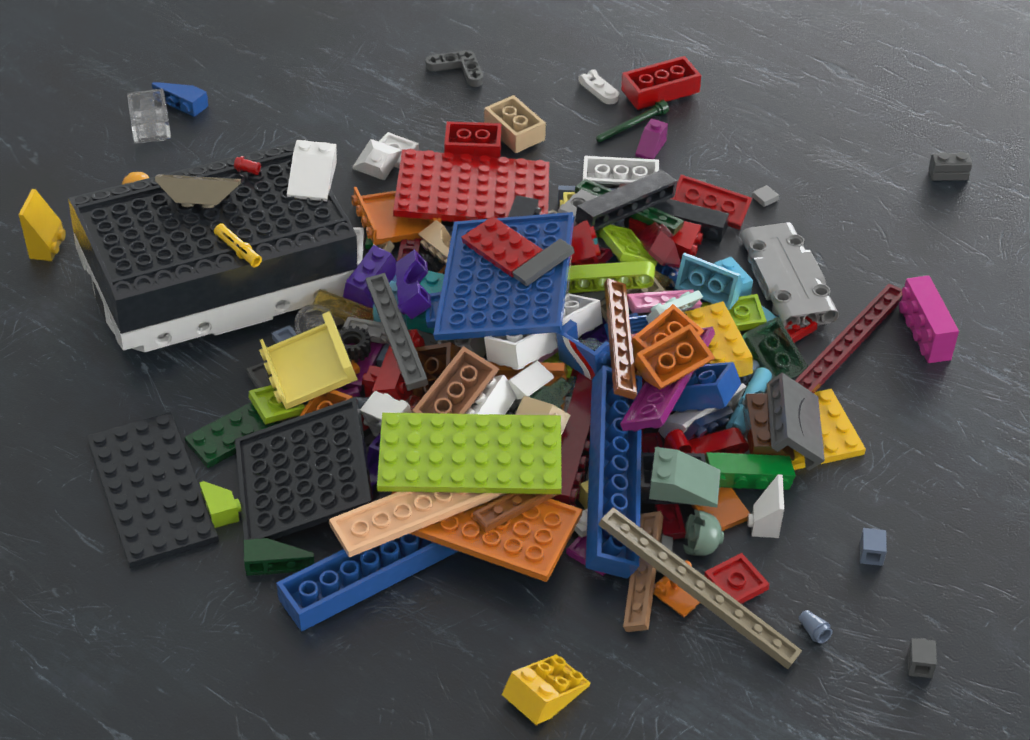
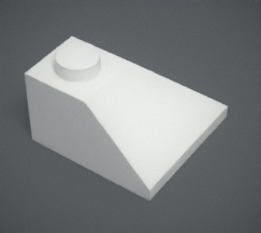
(377, 159)
(768, 511)

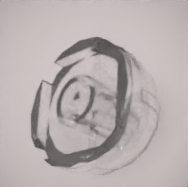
(310, 317)

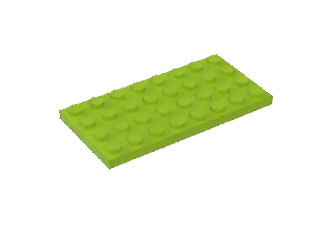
(470, 453)

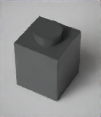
(922, 658)

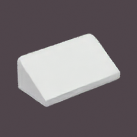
(530, 380)

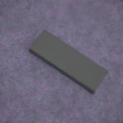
(543, 262)

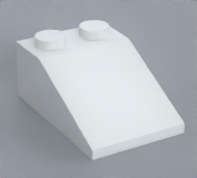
(312, 170)

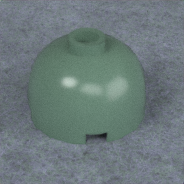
(702, 533)

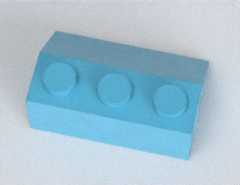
(712, 281)

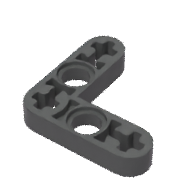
(460, 59)

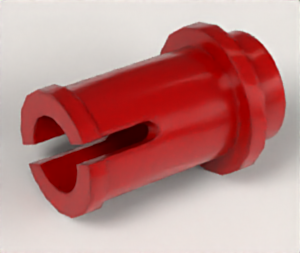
(247, 165)

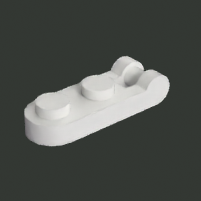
(599, 87)

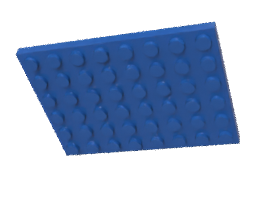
(486, 301)

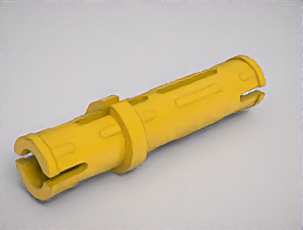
(251, 256)

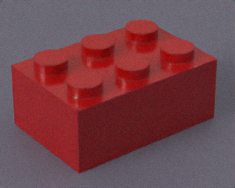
(473, 138)

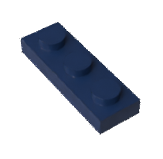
(709, 423)

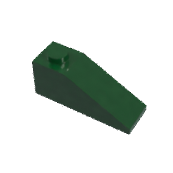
(274, 557)

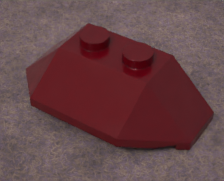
(659, 244)

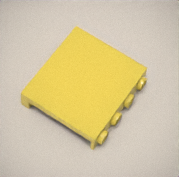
(308, 364)

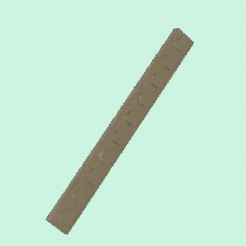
(700, 588)

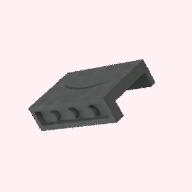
(795, 419)

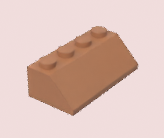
(458, 385)

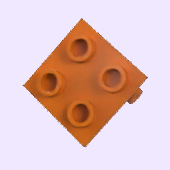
(675, 596)

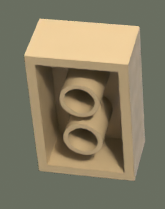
(520, 125)

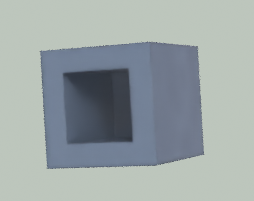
(873, 546)

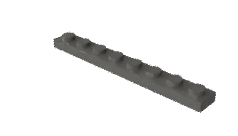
(396, 332)

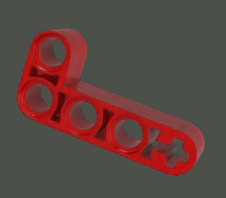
(724, 441)

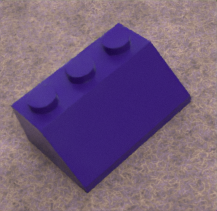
(374, 263)

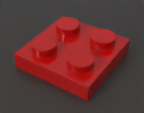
(738, 578)

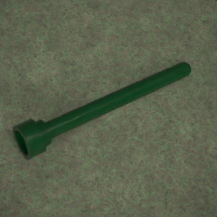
(660, 108)

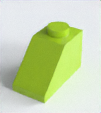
(220, 504)

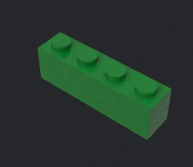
(751, 470)

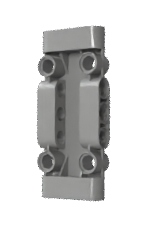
(788, 275)

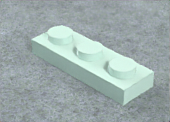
(684, 302)

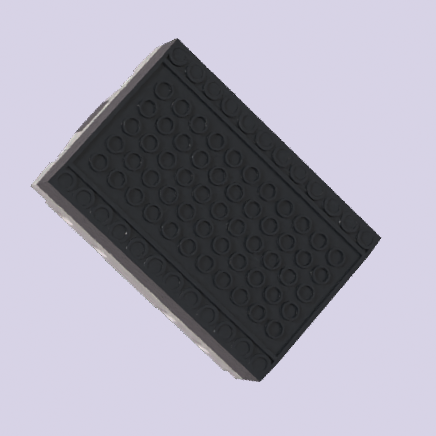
(173, 280)

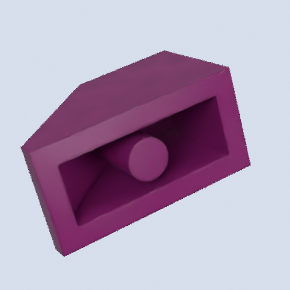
(652, 139)

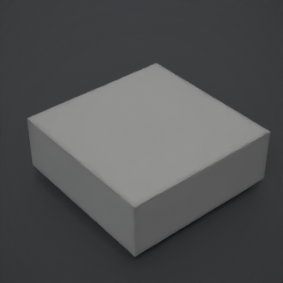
(765, 196)

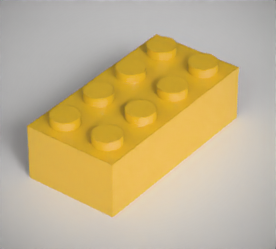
(727, 342)

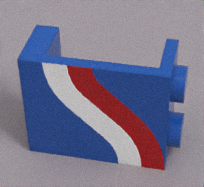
(578, 355)

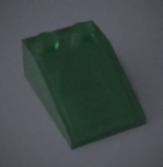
(775, 349)

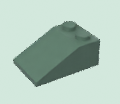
(683, 479)

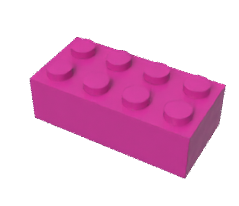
(928, 319)

